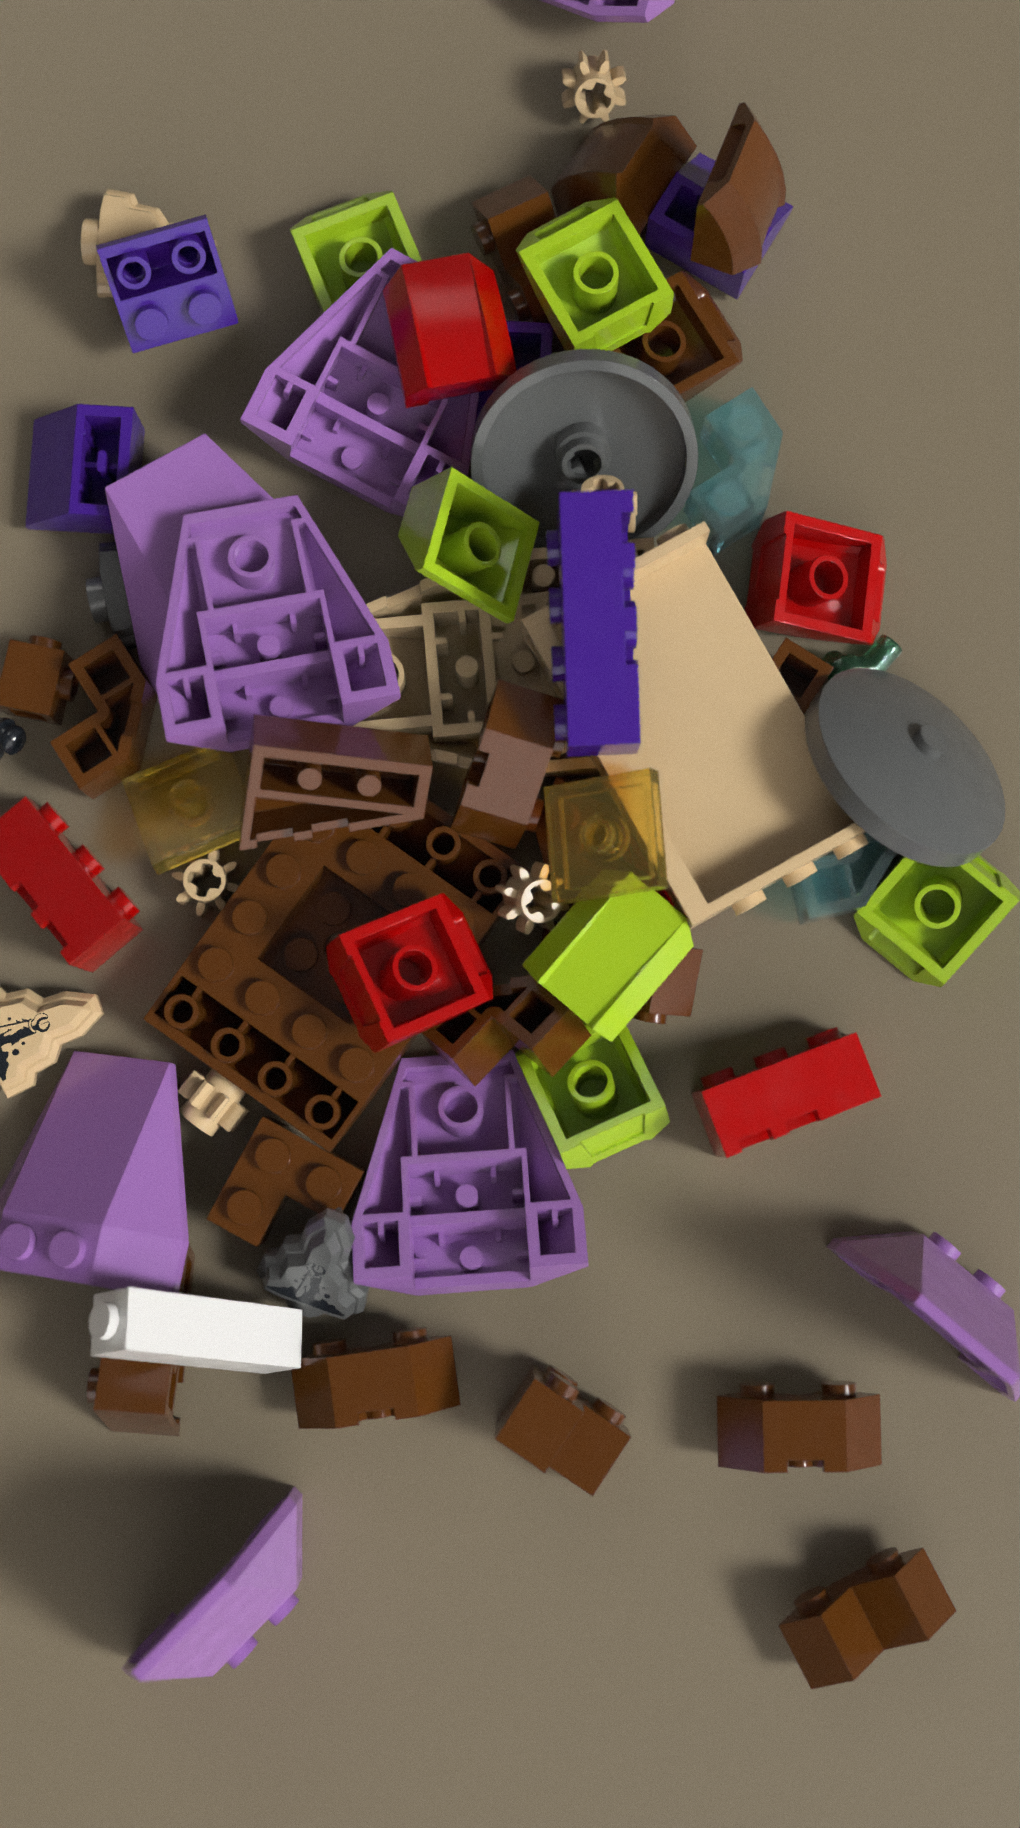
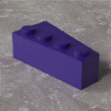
(596, 624)

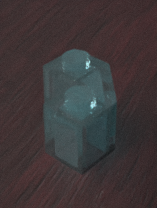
(746, 449)
(841, 884)

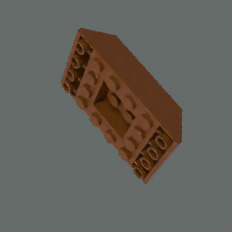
(259, 980)

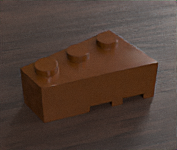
(329, 777)
(139, 1394)

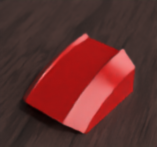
(447, 329)
(816, 580)
(409, 971)

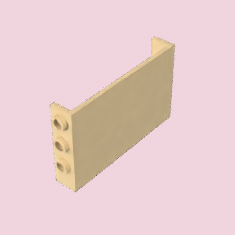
(721, 733)

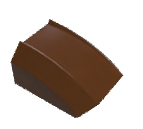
(625, 161)
(738, 198)
(692, 343)

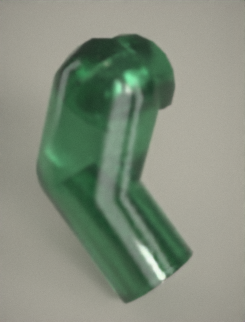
(878, 657)

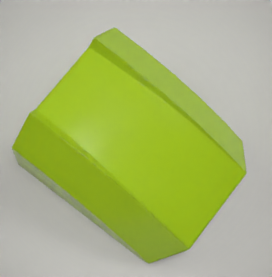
(348, 240)
(595, 277)
(934, 916)
(611, 957)
(597, 1099)

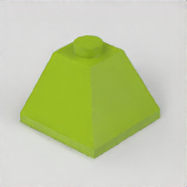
(469, 541)

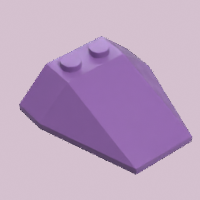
(341, 407)
(147, 524)
(265, 629)
(101, 1180)
(465, 1188)
(945, 1296)
(232, 1606)

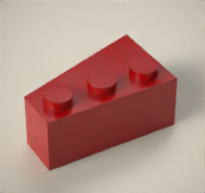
(784, 1092)

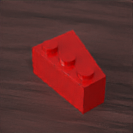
(64, 886)

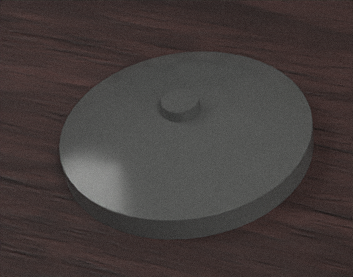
(583, 419)
(904, 767)

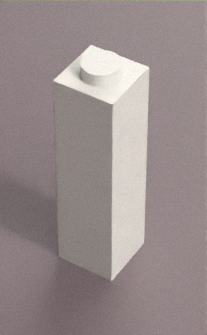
(195, 1331)

